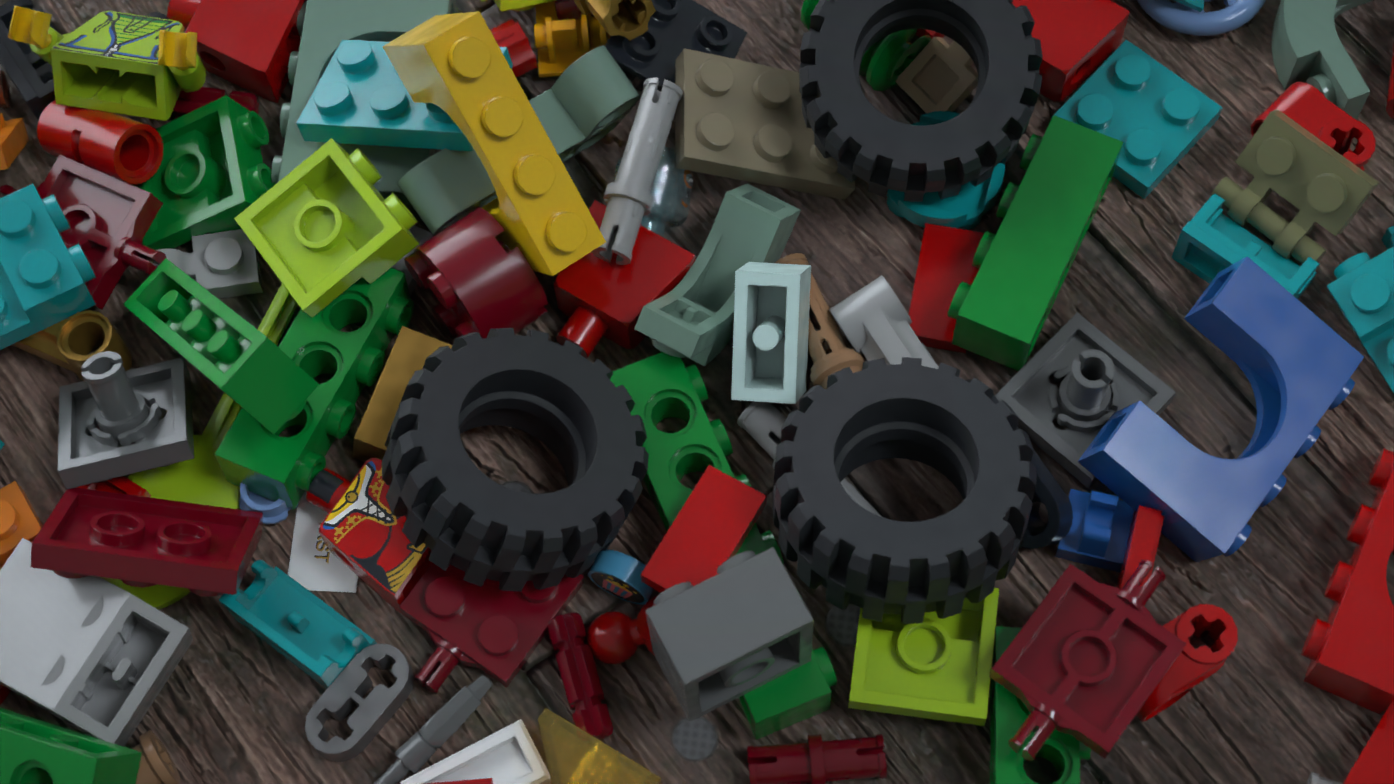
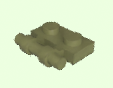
(1305, 174)

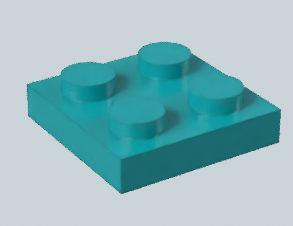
(1145, 109)

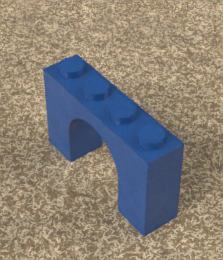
(1296, 376)

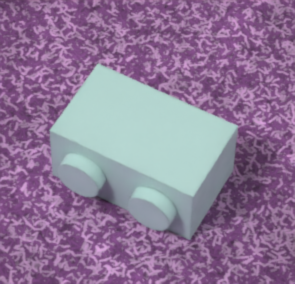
(770, 332)

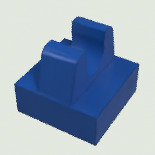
(1097, 530)

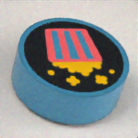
(620, 576)

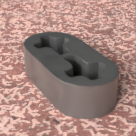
(348, 692)

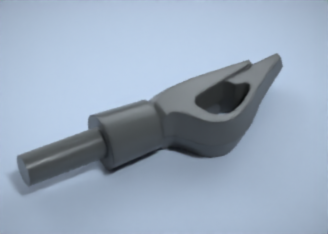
(435, 731)

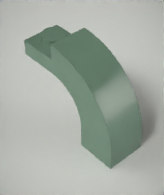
(1310, 51)
(699, 312)

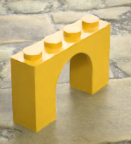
(464, 72)

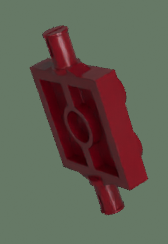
(104, 219)
(481, 624)
(1087, 660)

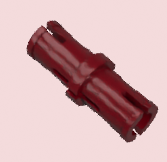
(817, 761)

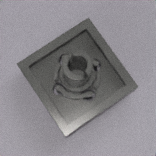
(1086, 365)
(123, 420)

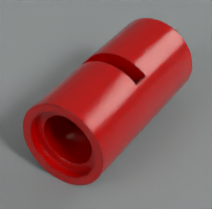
(101, 141)

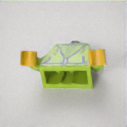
(115, 61)

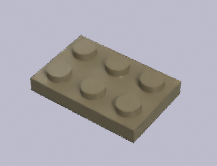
(748, 126)

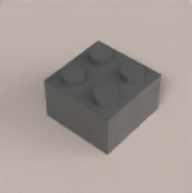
(730, 632)

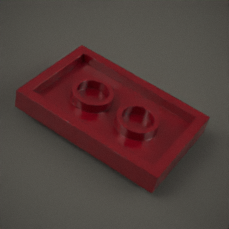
(148, 541)

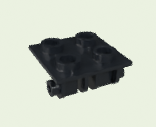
(670, 30)

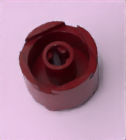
(477, 278)

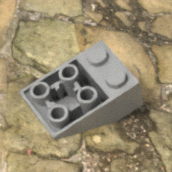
(84, 647)

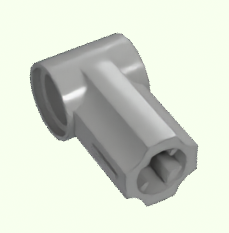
(879, 325)

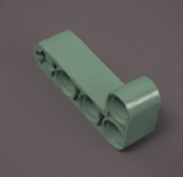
(575, 114)

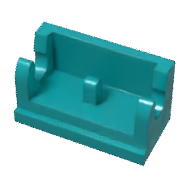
(1216, 242)
(296, 623)

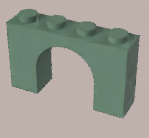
(321, 29)

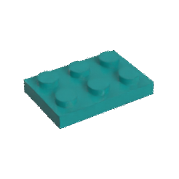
(368, 104)

